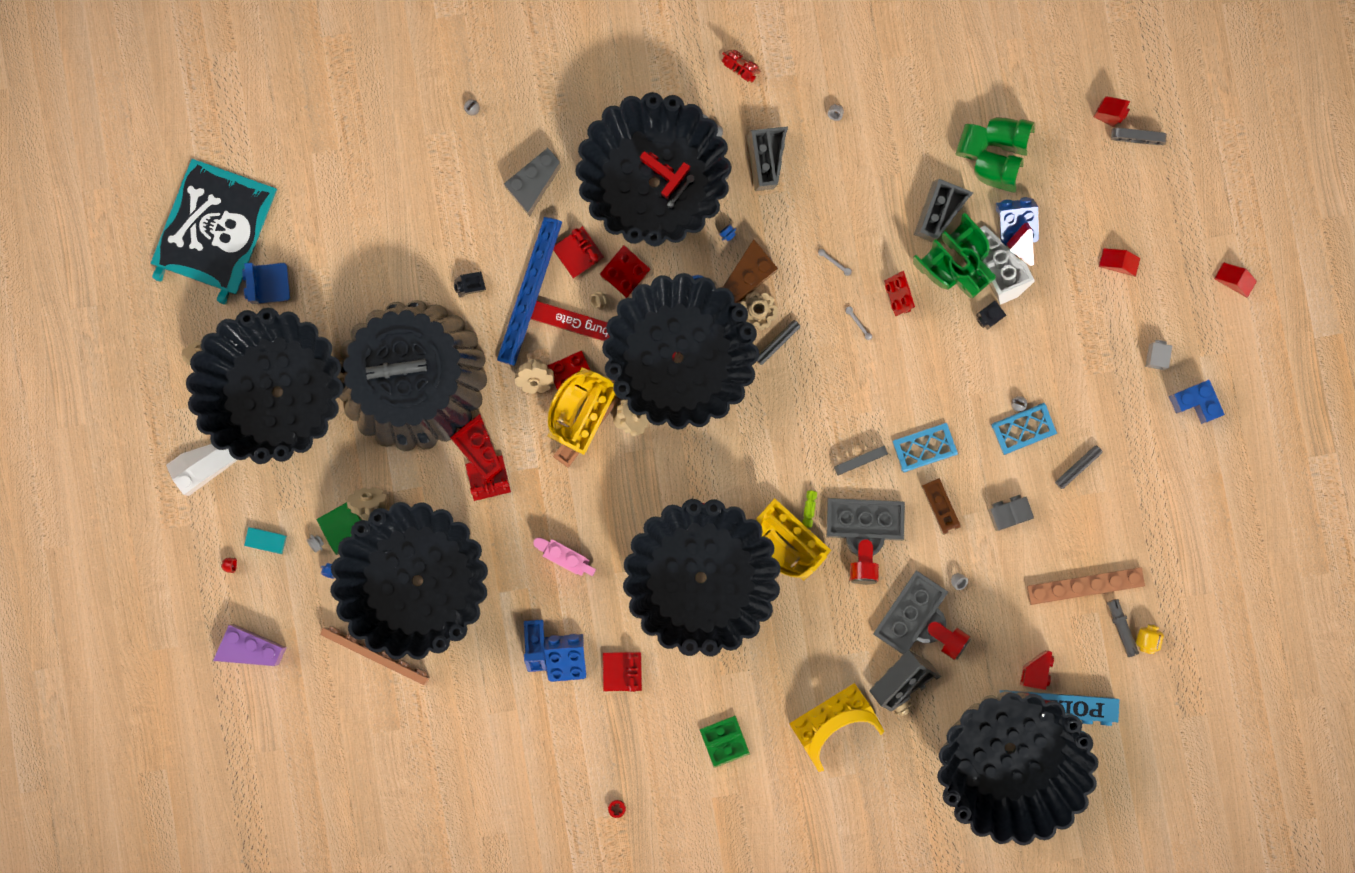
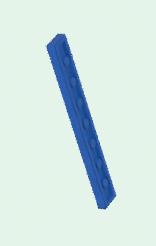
(529, 291)

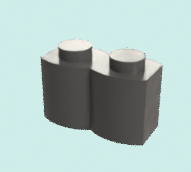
(1010, 513)

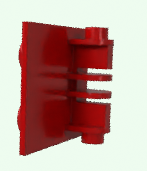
(734, 57)
(577, 252)
(624, 271)
(899, 293)
(567, 367)
(484, 489)
(622, 671)

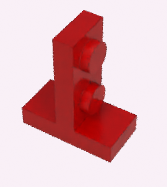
(666, 172)

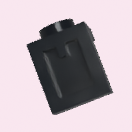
(469, 284)
(990, 315)

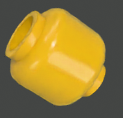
(1149, 639)

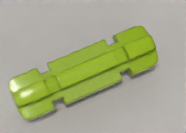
(809, 508)

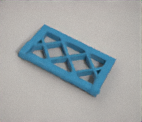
(929, 432)
(1037, 437)

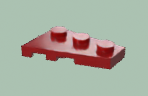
(477, 447)

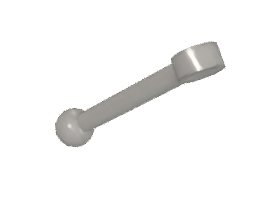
(690, 178)
(847, 271)
(849, 310)

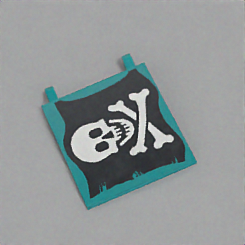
(213, 227)

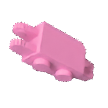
(564, 556)

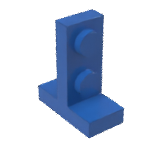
(534, 646)

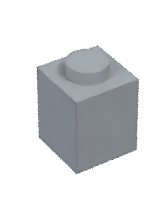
(1159, 355)

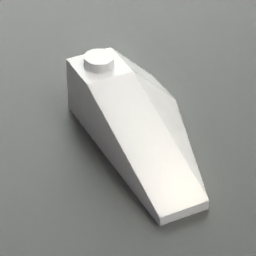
(1011, 273)
(198, 467)

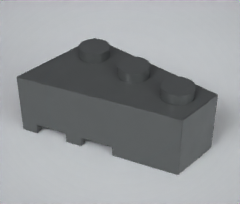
(766, 154)
(533, 180)
(940, 208)
(902, 680)

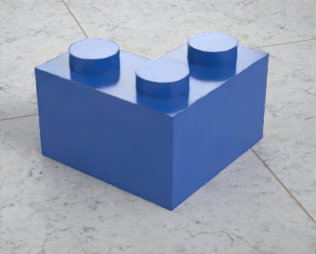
(1200, 397)

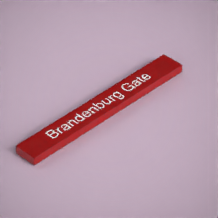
(571, 321)

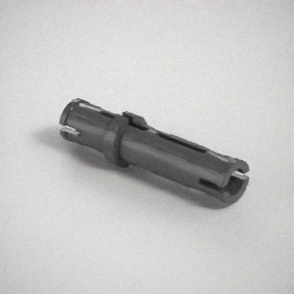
(387, 370)
(1122, 627)

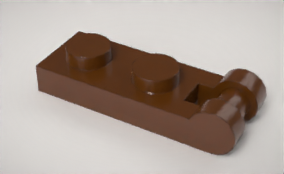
(940, 505)

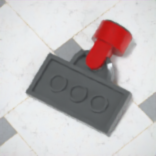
(865, 528)
(917, 618)

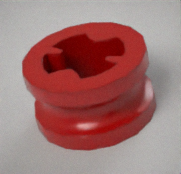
(622, 805)

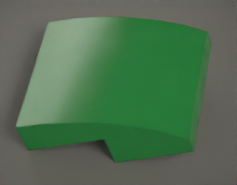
(337, 525)
(724, 741)

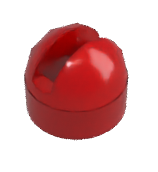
(229, 565)

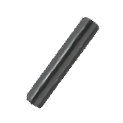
(778, 341)
(1078, 467)

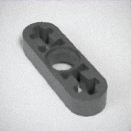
(1138, 136)
(861, 460)

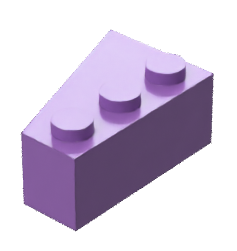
(248, 648)

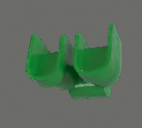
(993, 168)
(972, 246)

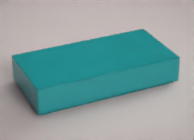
(265, 540)

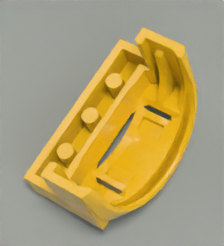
(567, 403)
(809, 546)
(826, 718)

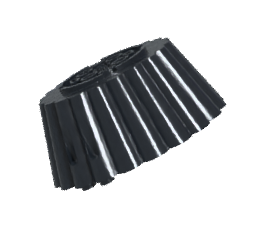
(619, 182)
(688, 320)
(241, 370)
(414, 405)
(378, 575)
(736, 586)
(1021, 790)

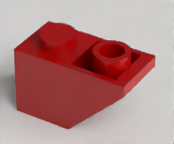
(1112, 110)
(1036, 672)

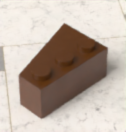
(750, 272)

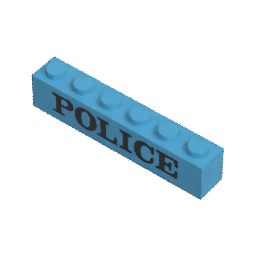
(1085, 707)

